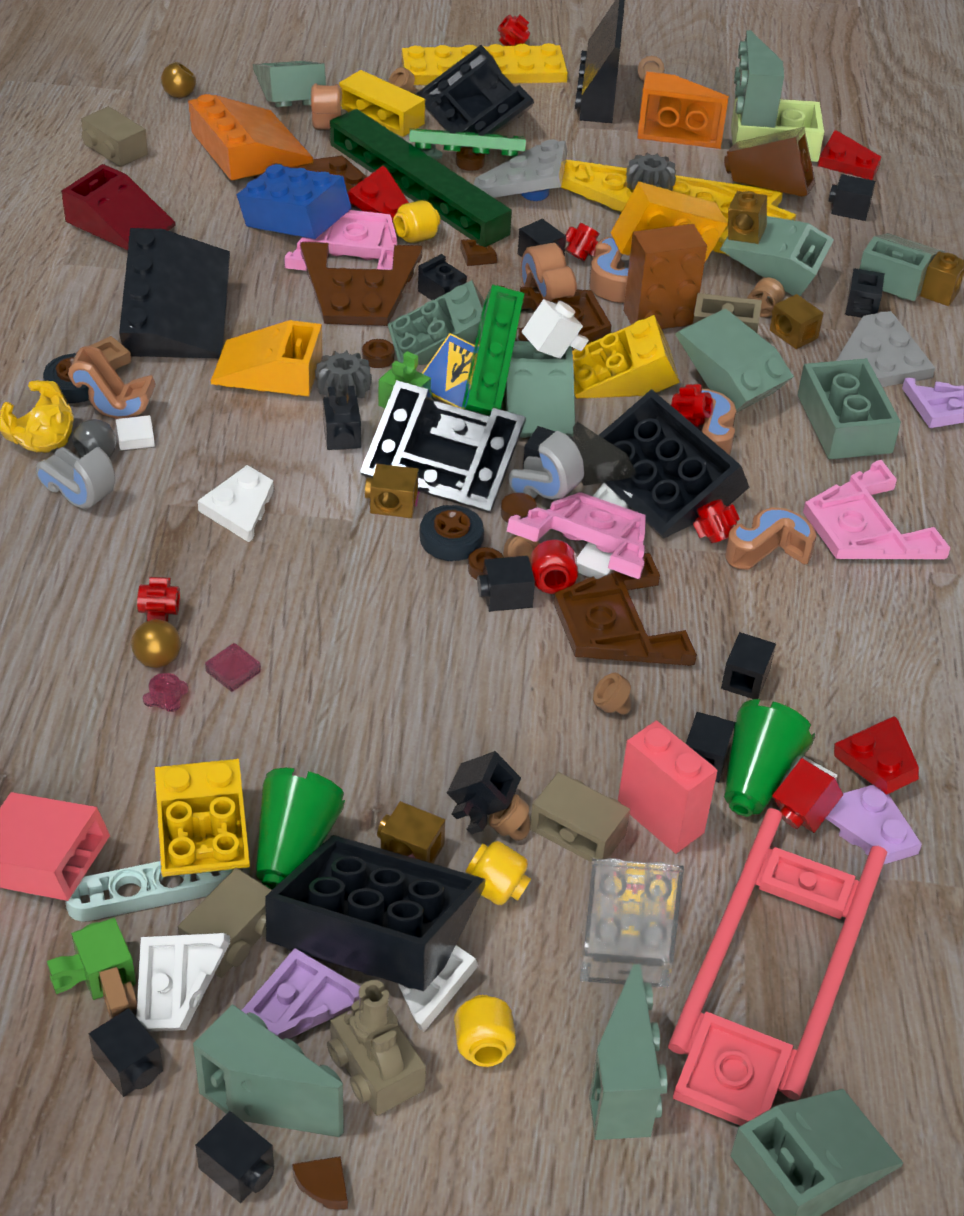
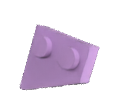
(937, 405)
(872, 819)
(301, 996)

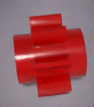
(513, 30)
(581, 241)
(693, 403)
(715, 520)
(158, 599)

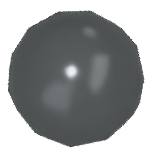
(94, 434)

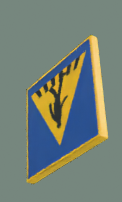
(450, 370)

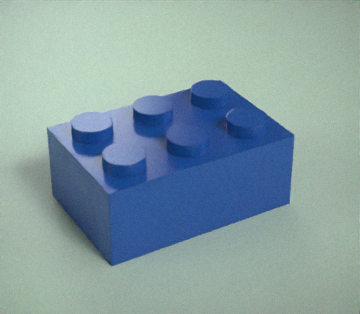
(294, 201)

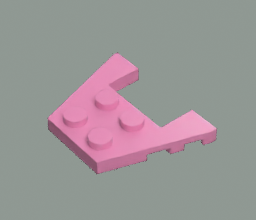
(355, 234)
(592, 520)
(858, 527)

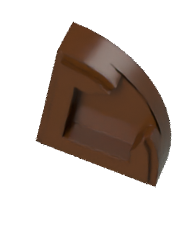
(477, 254)
(322, 1181)

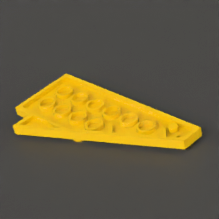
(609, 187)

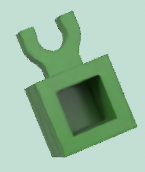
(402, 372)
(96, 950)

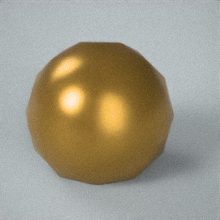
(178, 80)
(156, 643)

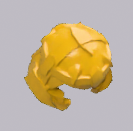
(45, 425)

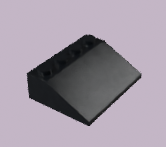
(600, 68)
(173, 296)
(673, 466)
(373, 911)

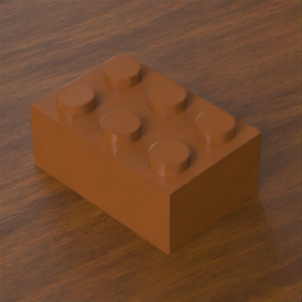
(665, 275)

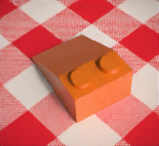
(681, 112)

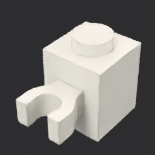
(554, 329)

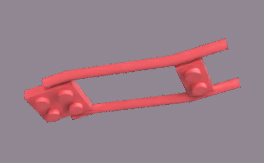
(733, 1067)

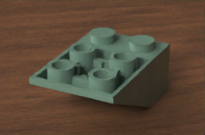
(758, 83)
(786, 252)
(901, 261)
(430, 324)
(541, 389)
(626, 1071)
(266, 1078)
(812, 1154)

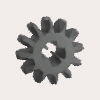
(651, 170)
(343, 371)

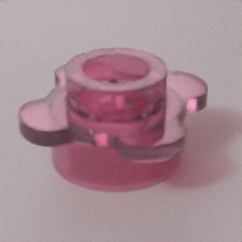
(165, 692)

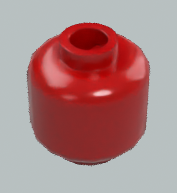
(554, 566)

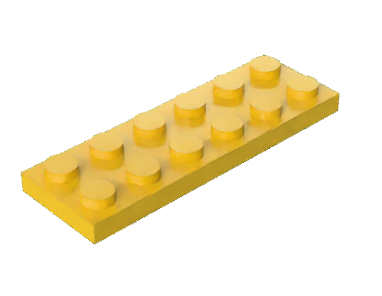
(517, 63)

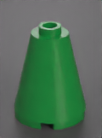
(763, 753)
(293, 821)

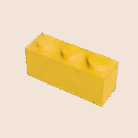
(383, 102)

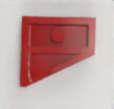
(849, 157)
(378, 194)
(880, 755)

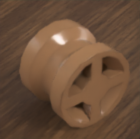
(765, 288)

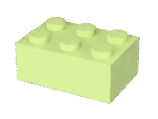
(791, 115)

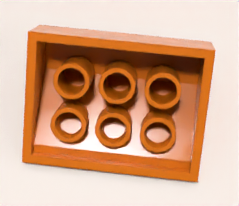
(243, 136)

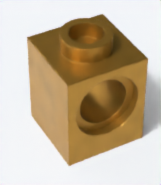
(747, 217)
(943, 278)
(796, 321)
(392, 490)
(412, 832)

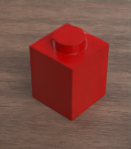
(807, 796)

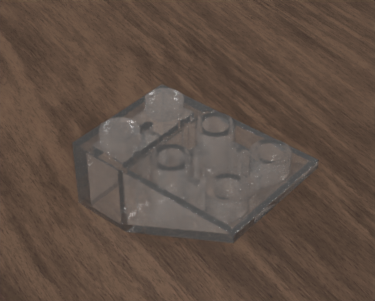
(630, 921)

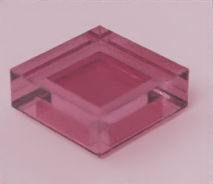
(232, 667)

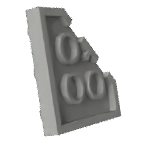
(528, 172)
(888, 350)

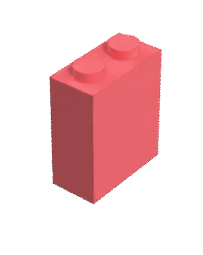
(666, 786)
(47, 844)

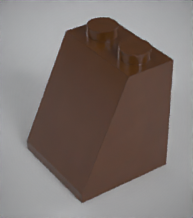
(773, 162)

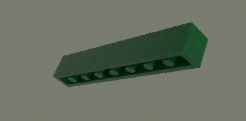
(422, 177)

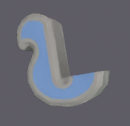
(554, 473)
(80, 480)

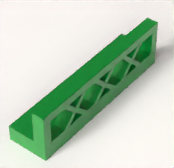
(493, 350)

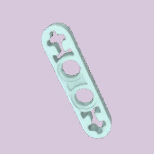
(150, 895)

